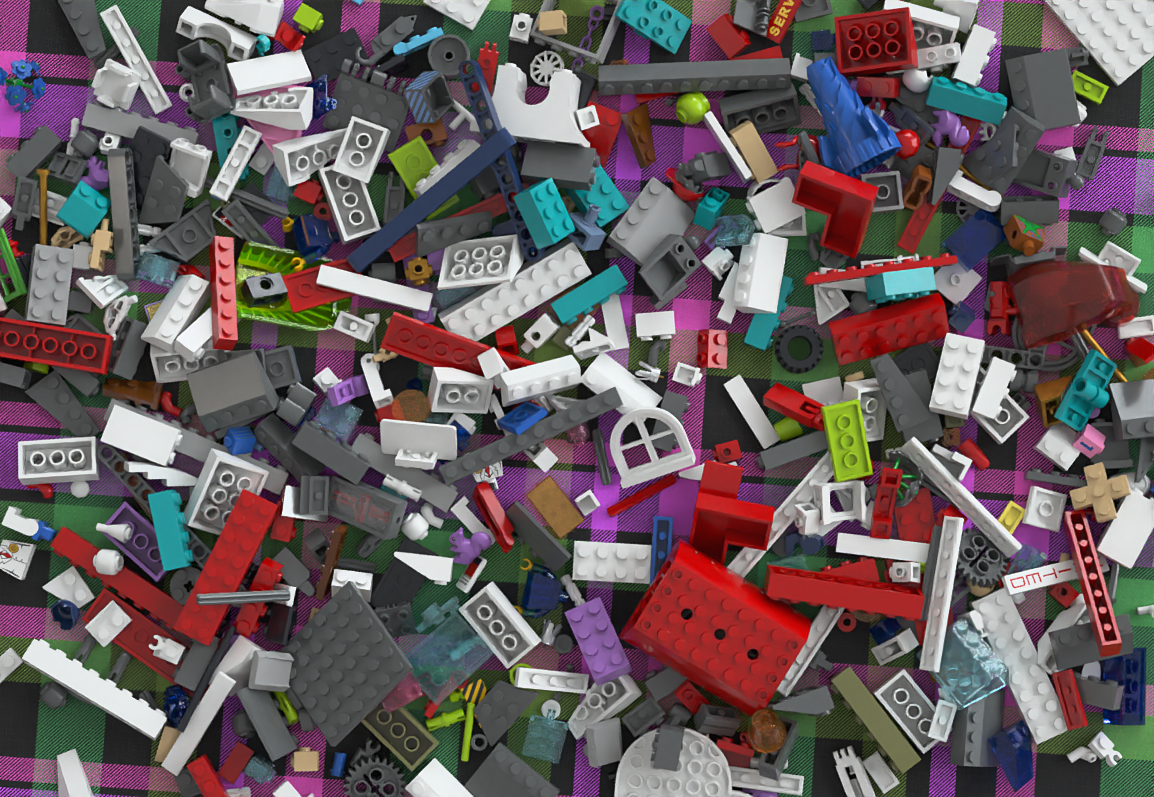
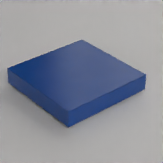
(522, 418)

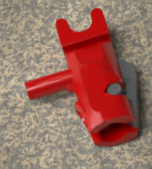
(998, 305)

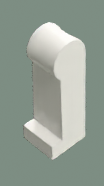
(973, 193)
(380, 396)
(469, 518)

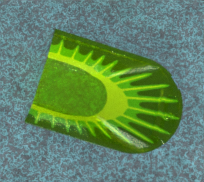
(260, 259)

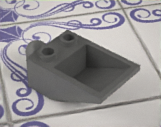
(1049, 173)
(668, 267)

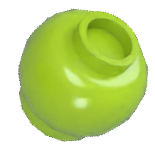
(692, 108)

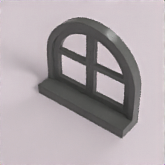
(1048, 365)

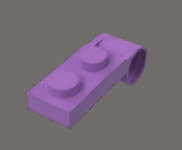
(347, 390)

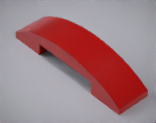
(884, 503)

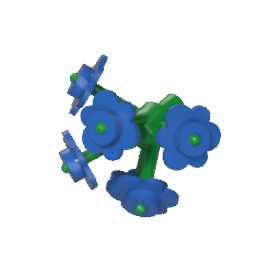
(14, 90)

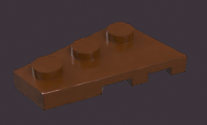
(640, 134)
(135, 390)

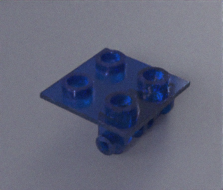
(321, 102)

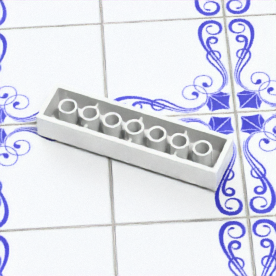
(504, 302)
(1027, 679)

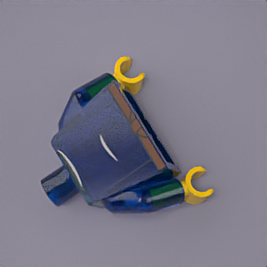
(311, 236)

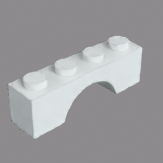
(199, 24)

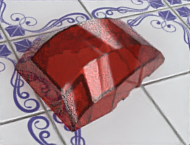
(1066, 298)

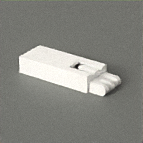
(856, 787)

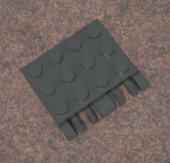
(368, 102)

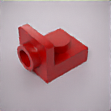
(289, 37)

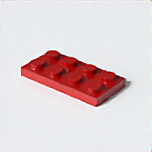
(306, 294)

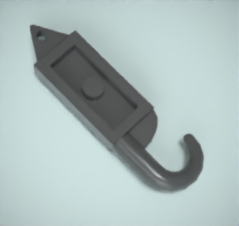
(387, 39)

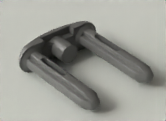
(118, 668)

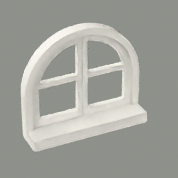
(657, 466)

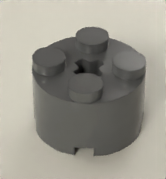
(179, 583)

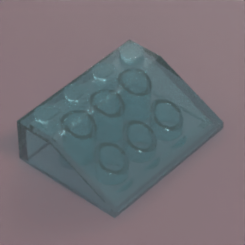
(448, 657)
(968, 665)

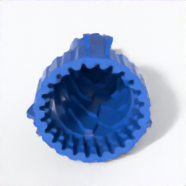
(856, 134)

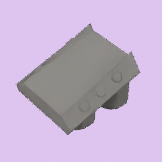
(270, 671)
(603, 742)

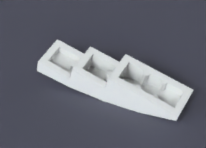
(168, 475)

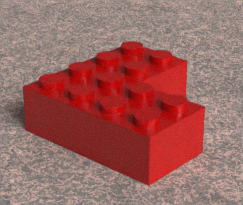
(844, 202)
(729, 521)

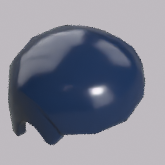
(65, 613)

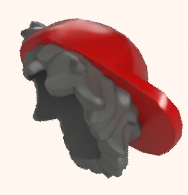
(684, 185)

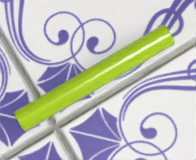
(467, 732)

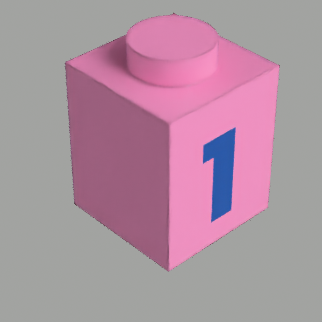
(1089, 441)

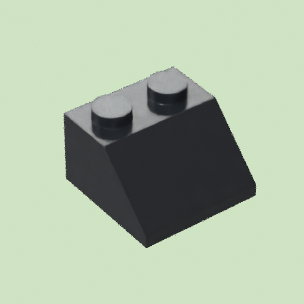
(280, 623)

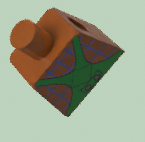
(1024, 235)

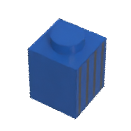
(239, 440)

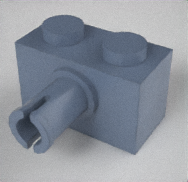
(587, 233)

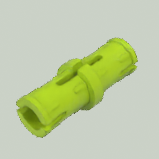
(287, 707)
(445, 719)

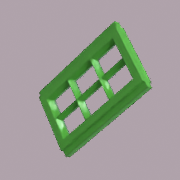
(13, 270)

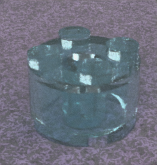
(157, 270)

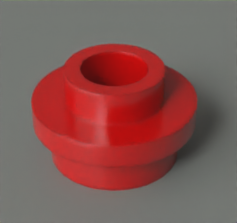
(327, 216)
(851, 626)

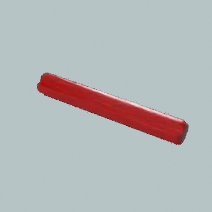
(641, 495)

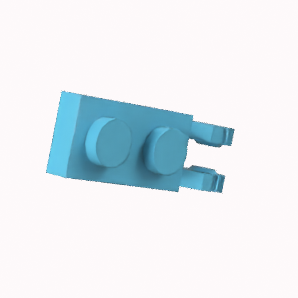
(417, 42)

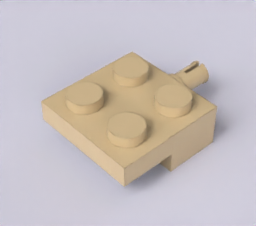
(102, 244)

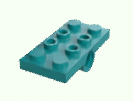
(655, 22)
(1086, 391)

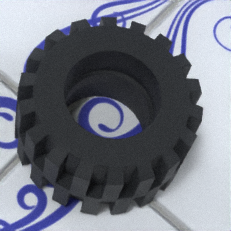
(813, 340)

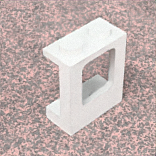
(822, 501)

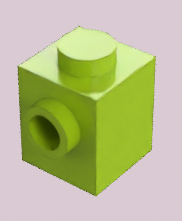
(308, 19)

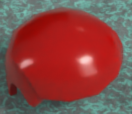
(910, 144)

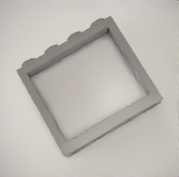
(573, 51)

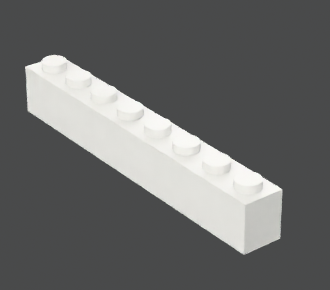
(94, 689)

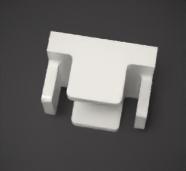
(116, 84)

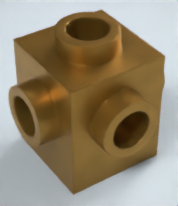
(418, 278)

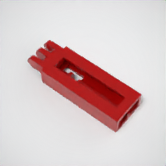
(788, 403)
(494, 515)

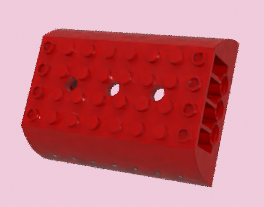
(724, 602)

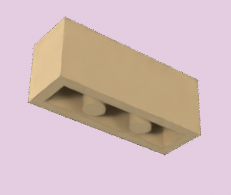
(753, 151)

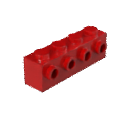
(250, 613)

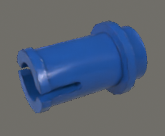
(338, 764)

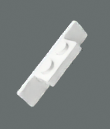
(936, 58)
(1116, 256)

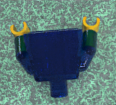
(540, 592)

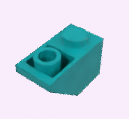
(710, 208)

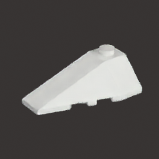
(259, 15)
(285, 110)
(305, 155)
(603, 703)
(71, 776)

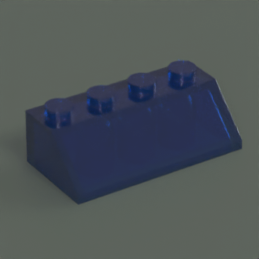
(1129, 672)

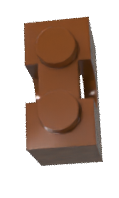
(437, 129)

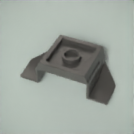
(1022, 261)

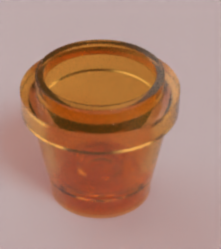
(766, 731)

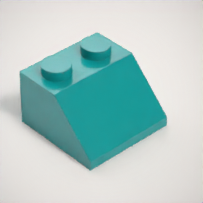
(83, 209)

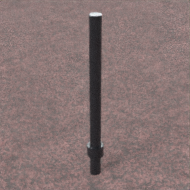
(224, 644)

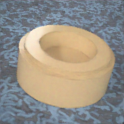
(855, 376)

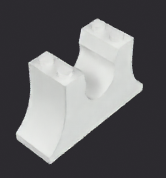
(548, 121)

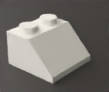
(1057, 446)

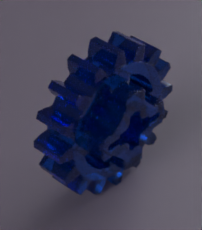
(175, 704)

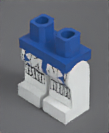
(33, 527)

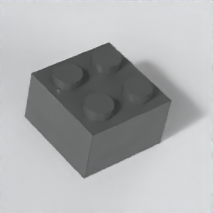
(669, 746)

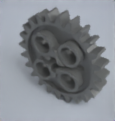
(989, 565)
(388, 775)

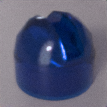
(415, 384)

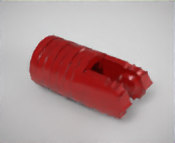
(973, 452)

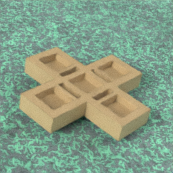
(1100, 492)

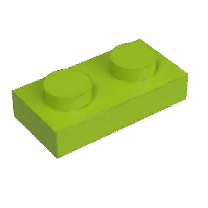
(1088, 87)

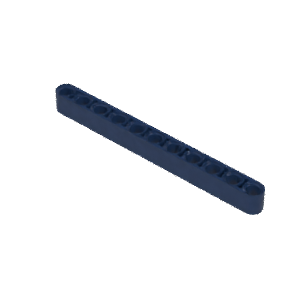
(509, 166)
(431, 200)

